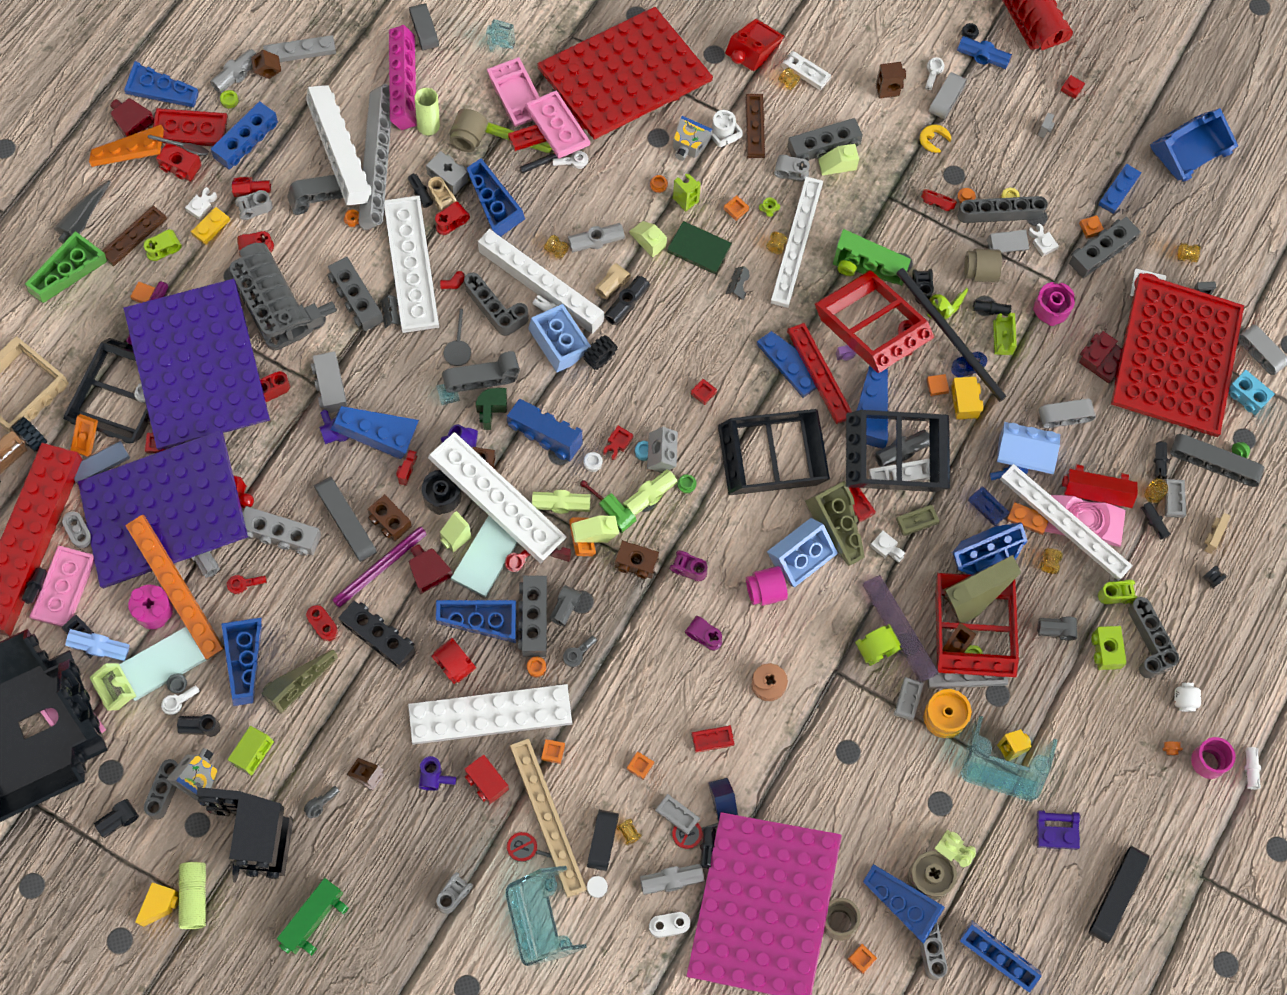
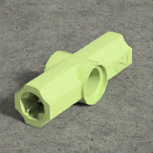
(650, 492)
(561, 501)

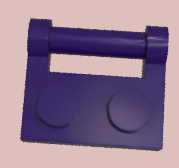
(1058, 836)

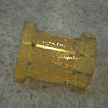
(629, 832)

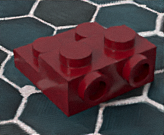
(1102, 356)

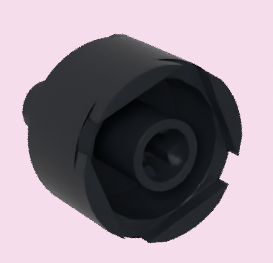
(436, 501)

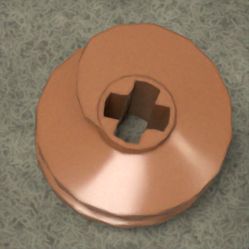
(762, 675)

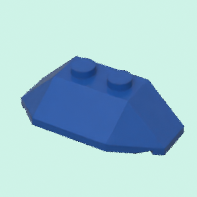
(989, 547)

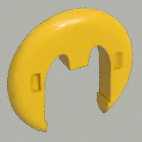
(928, 131)

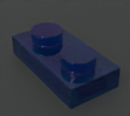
(989, 506)

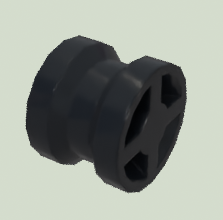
(1214, 577)

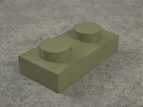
(917, 520)

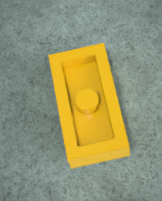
(210, 225)

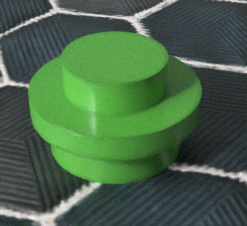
(1241, 449)
(686, 484)

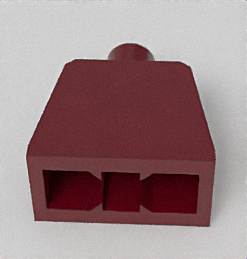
(130, 116)
(428, 568)

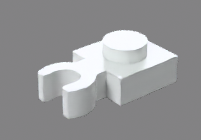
(201, 205)
(1043, 242)

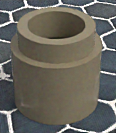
(468, 130)
(983, 265)
(851, 910)

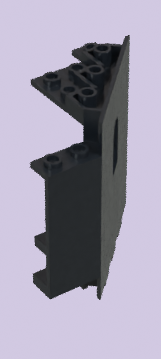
(53, 758)

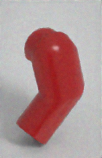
(454, 283)

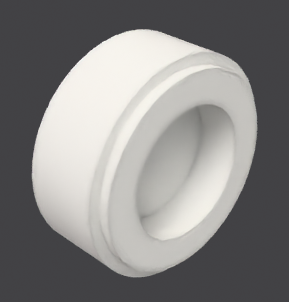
(592, 461)
(597, 887)

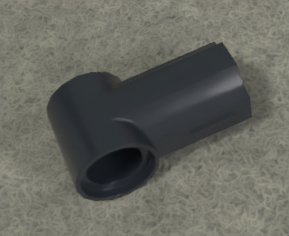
(196, 725)
(121, 815)

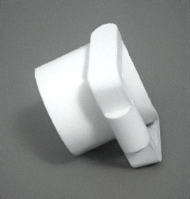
(723, 128)

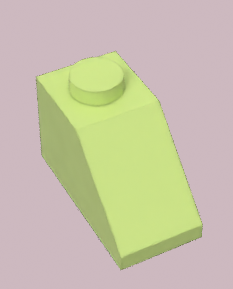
(839, 160)
(649, 237)
(595, 529)
(455, 532)

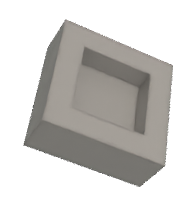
(1047, 125)

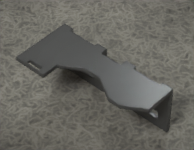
(739, 291)
(393, 304)

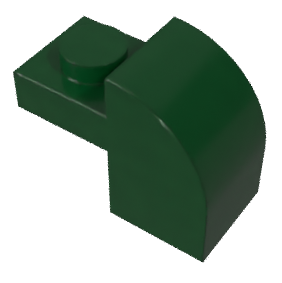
(491, 401)

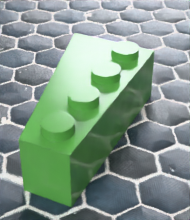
(870, 256)
(65, 267)

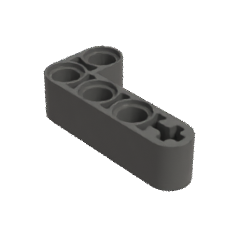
(312, 190)
(492, 302)
(482, 375)
(1149, 635)

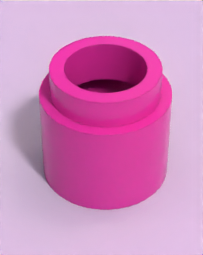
(767, 586)
(1221, 750)

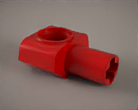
(245, 185)

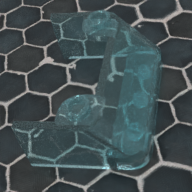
(1004, 775)
(534, 919)

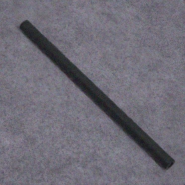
(951, 334)

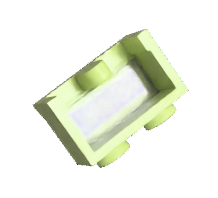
(112, 686)

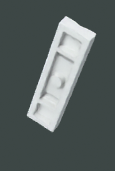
(911, 471)

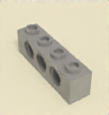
(273, 523)

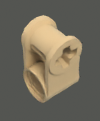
(442, 197)

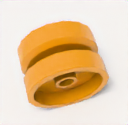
(948, 702)

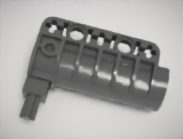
(274, 298)

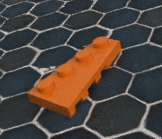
(128, 148)

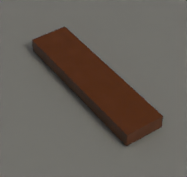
(755, 126)
(134, 235)

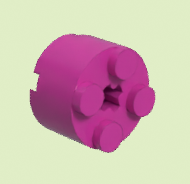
(1054, 303)
(153, 596)

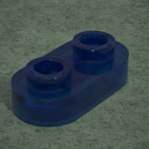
(967, 370)

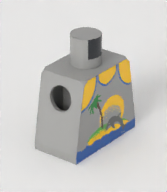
(690, 138)
(193, 773)

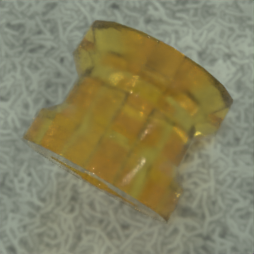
(789, 78)
(777, 242)

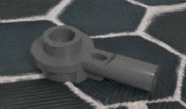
(573, 656)
(315, 806)

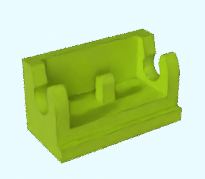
(686, 193)
(1004, 334)
(251, 750)

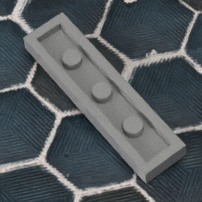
(303, 48)
(950, 680)

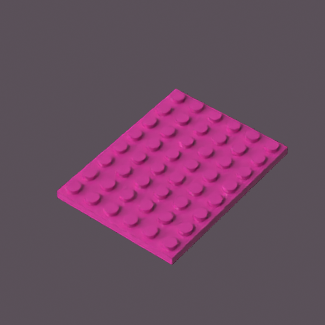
(764, 906)

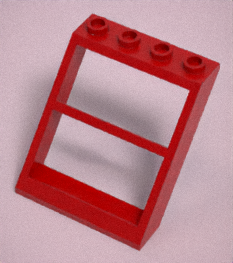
(893, 349)
(970, 662)

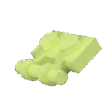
(952, 848)

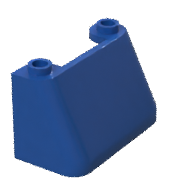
(1195, 144)

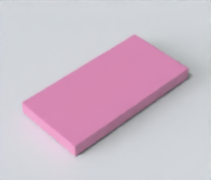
(557, 124)
(62, 586)

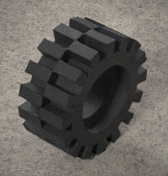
(600, 352)

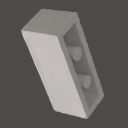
(329, 382)

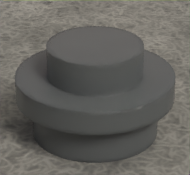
(176, 683)

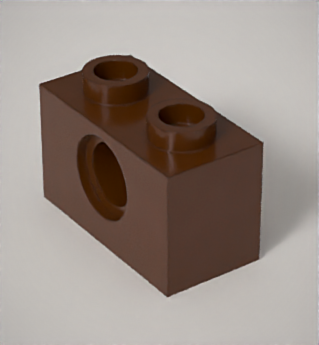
(890, 79)
(631, 551)

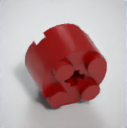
(454, 660)

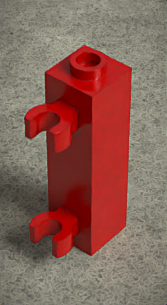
(1100, 487)

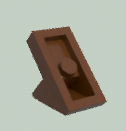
(959, 640)
(366, 773)

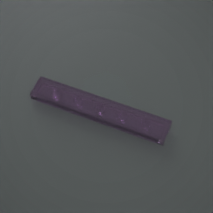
(892, 614)

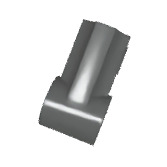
(567, 601)
(1064, 628)

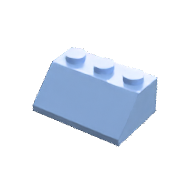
(559, 337)
(1028, 447)
(803, 551)

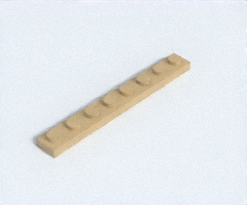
(547, 817)

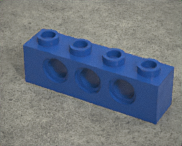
(247, 126)
(1000, 956)

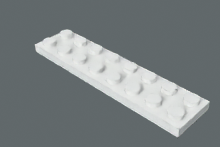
(411, 264)
(497, 497)
(490, 714)

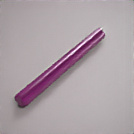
(381, 565)

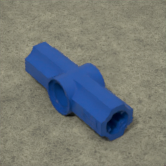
(984, 52)

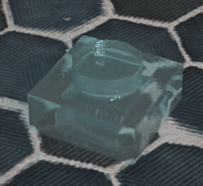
(446, 397)

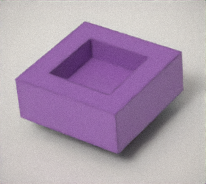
(845, 353)

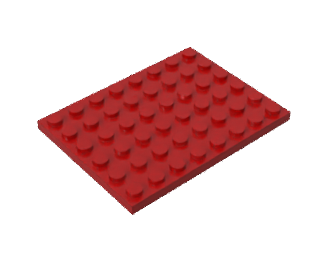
(624, 72)
(1178, 355)

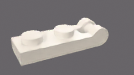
(806, 70)

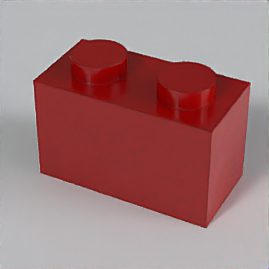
(486, 779)

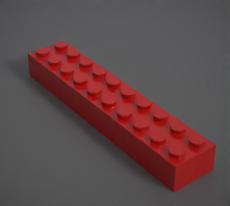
(33, 526)

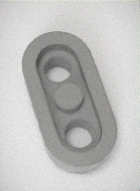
(77, 531)

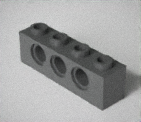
(848, 129)
(1086, 265)
(371, 315)
(533, 646)

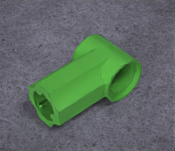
(613, 507)

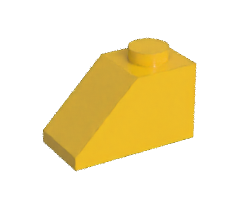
(1014, 744)
(157, 904)

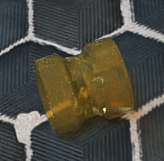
(557, 247)
(1188, 252)
(1153, 494)
(1051, 561)

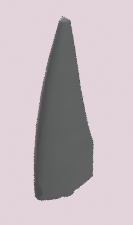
(79, 215)

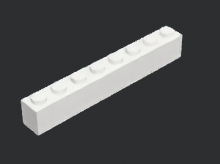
(338, 145)
(540, 280)

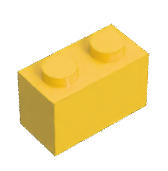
(966, 398)

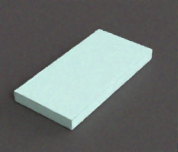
(484, 558)
(157, 663)

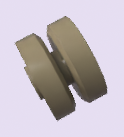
(938, 865)

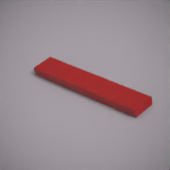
(819, 372)

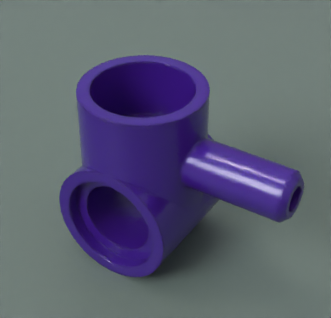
(467, 434)
(330, 435)
(431, 781)

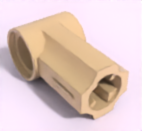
(615, 277)

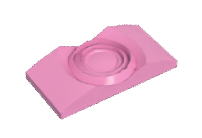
(514, 89)
(1101, 518)

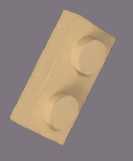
(1219, 525)

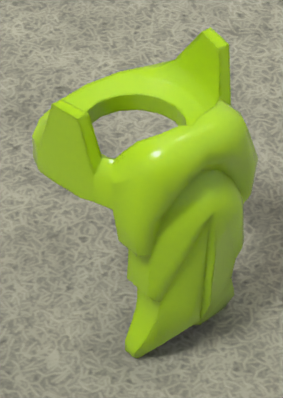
(945, 307)

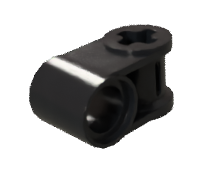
(924, 280)

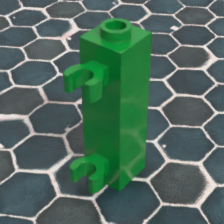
(310, 916)

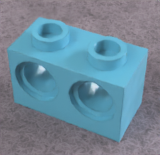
(1253, 389)

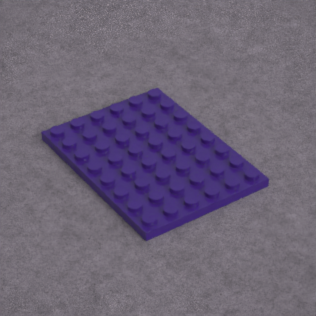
(196, 364)
(182, 493)

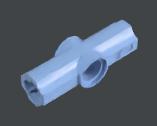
(97, 645)

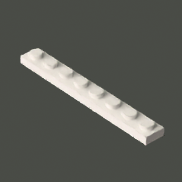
(796, 242)
(1066, 522)

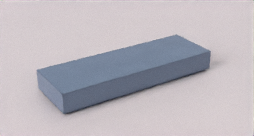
(102, 461)

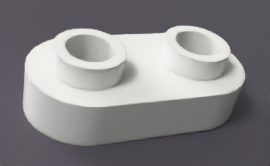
(669, 922)

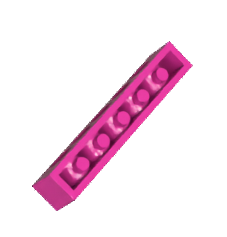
(402, 77)

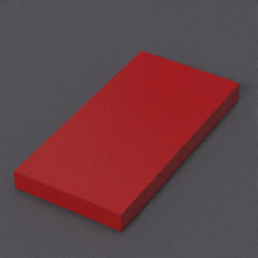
(191, 126)

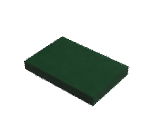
(699, 247)

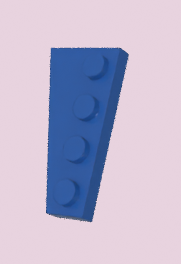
(152, 85)
(787, 362)
(908, 904)

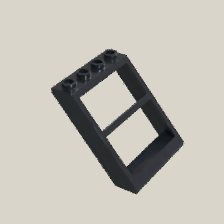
(105, 426)
(813, 447)
(938, 451)

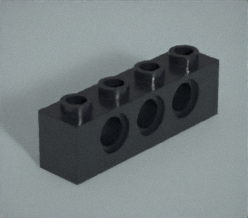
(399, 656)

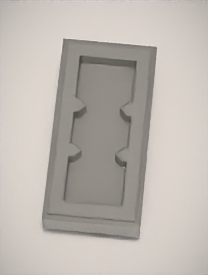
(1175, 499)
(908, 699)
(677, 814)

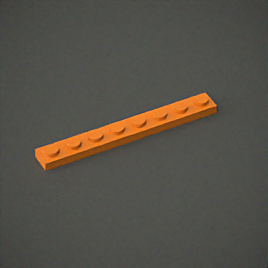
(175, 587)

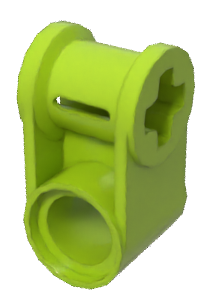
(162, 244)
(1121, 592)

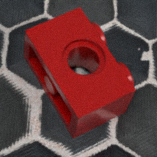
(172, 154)

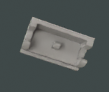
(1009, 241)

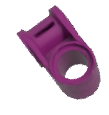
(685, 565)
(702, 631)

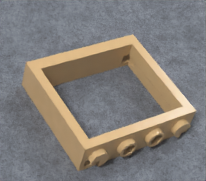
(7, 356)

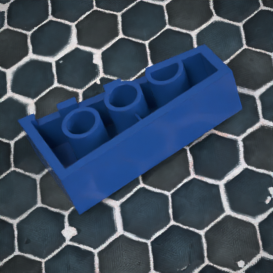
(497, 203)
(875, 397)
(378, 430)
(545, 430)
(481, 617)
(242, 656)

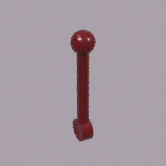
(583, 483)

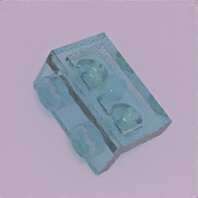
(500, 34)

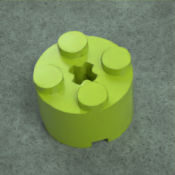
(878, 643)

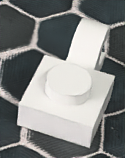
(886, 545)

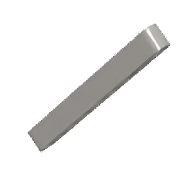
(376, 156)

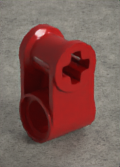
(452, 217)
(247, 239)

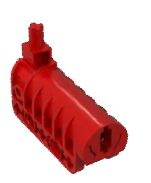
(1039, 22)

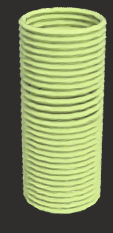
(427, 111)
(192, 901)

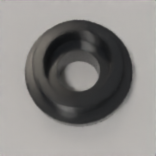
(970, 27)

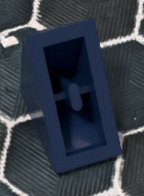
(723, 797)

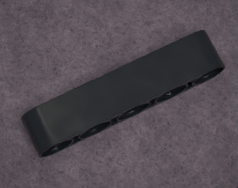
(1119, 894)

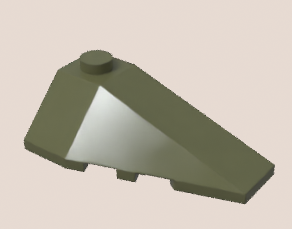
(836, 511)
(975, 593)
(290, 686)

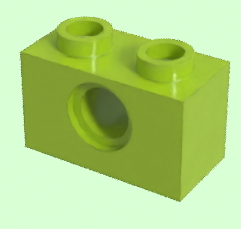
(1112, 637)

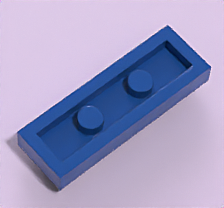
(1119, 188)

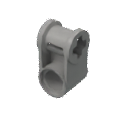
(790, 168)
(253, 204)
(456, 890)

